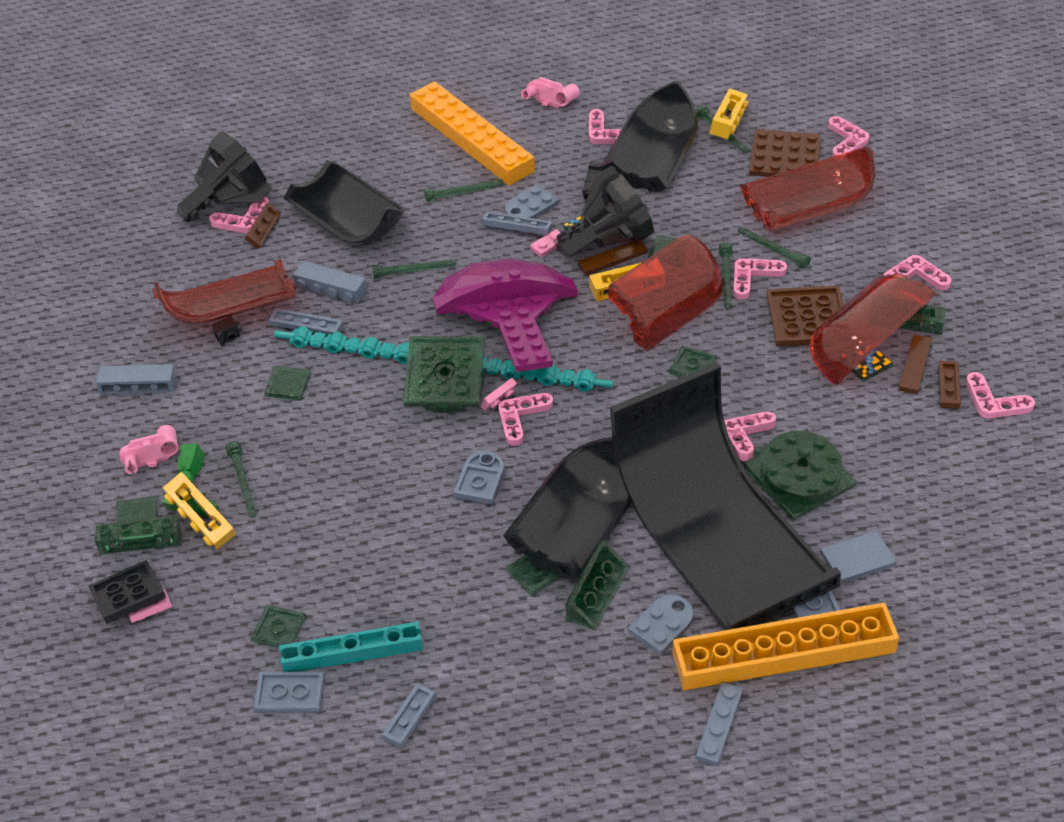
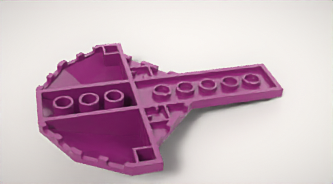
(511, 298)

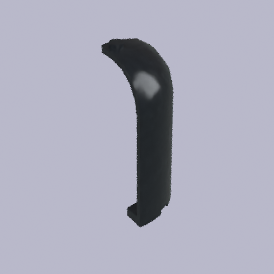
(655, 139)
(345, 204)
(572, 511)

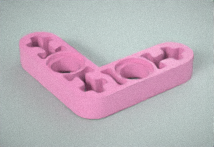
(600, 132)
(857, 137)
(223, 220)
(919, 268)
(747, 271)
(995, 405)
(513, 414)
(738, 430)

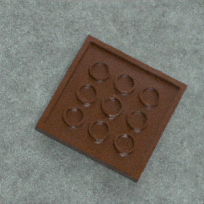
(782, 151)
(800, 311)

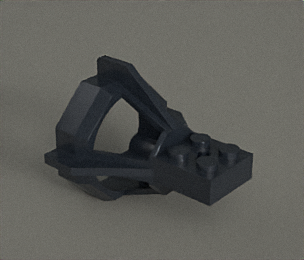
(215, 183)
(600, 222)

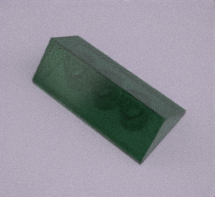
(596, 587)

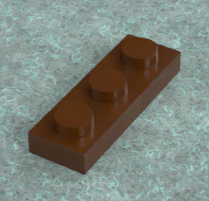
(262, 225)
(949, 384)

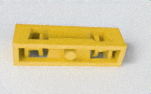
(721, 124)
(600, 281)
(219, 534)

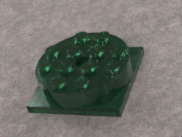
(440, 356)
(800, 472)

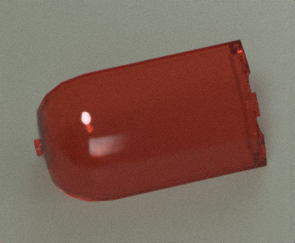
(811, 189)
(668, 290)
(228, 296)
(866, 323)

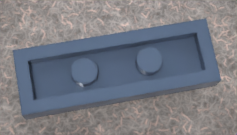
(409, 715)

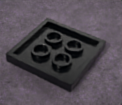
(127, 591)

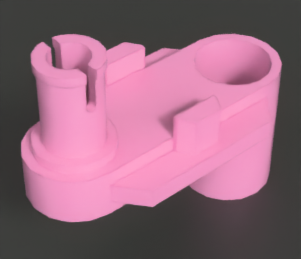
(550, 92)
(149, 449)

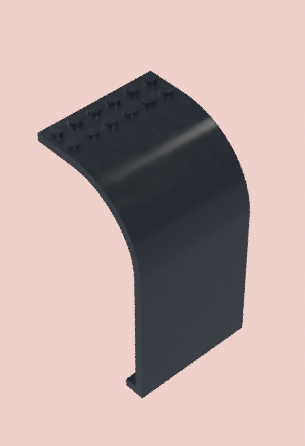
(707, 509)

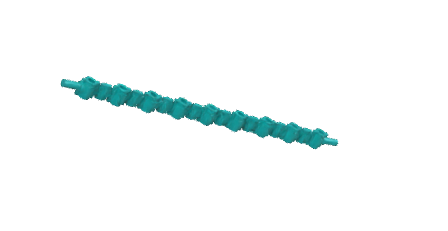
(372, 347)

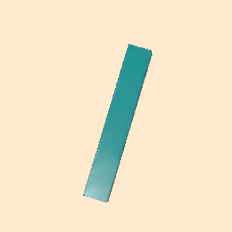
(364, 645)

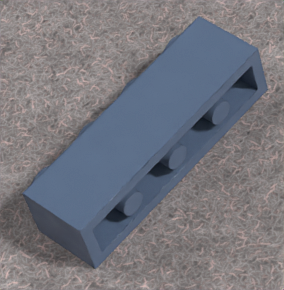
(330, 282)
(136, 379)

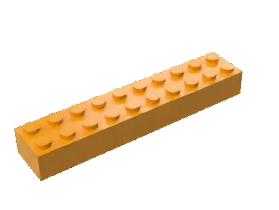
(472, 133)
(784, 646)

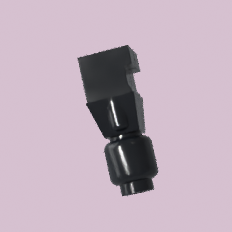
(593, 170)

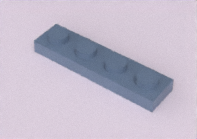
(518, 223)
(294, 320)
(719, 724)

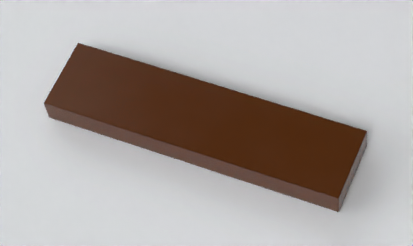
(612, 257)
(915, 364)

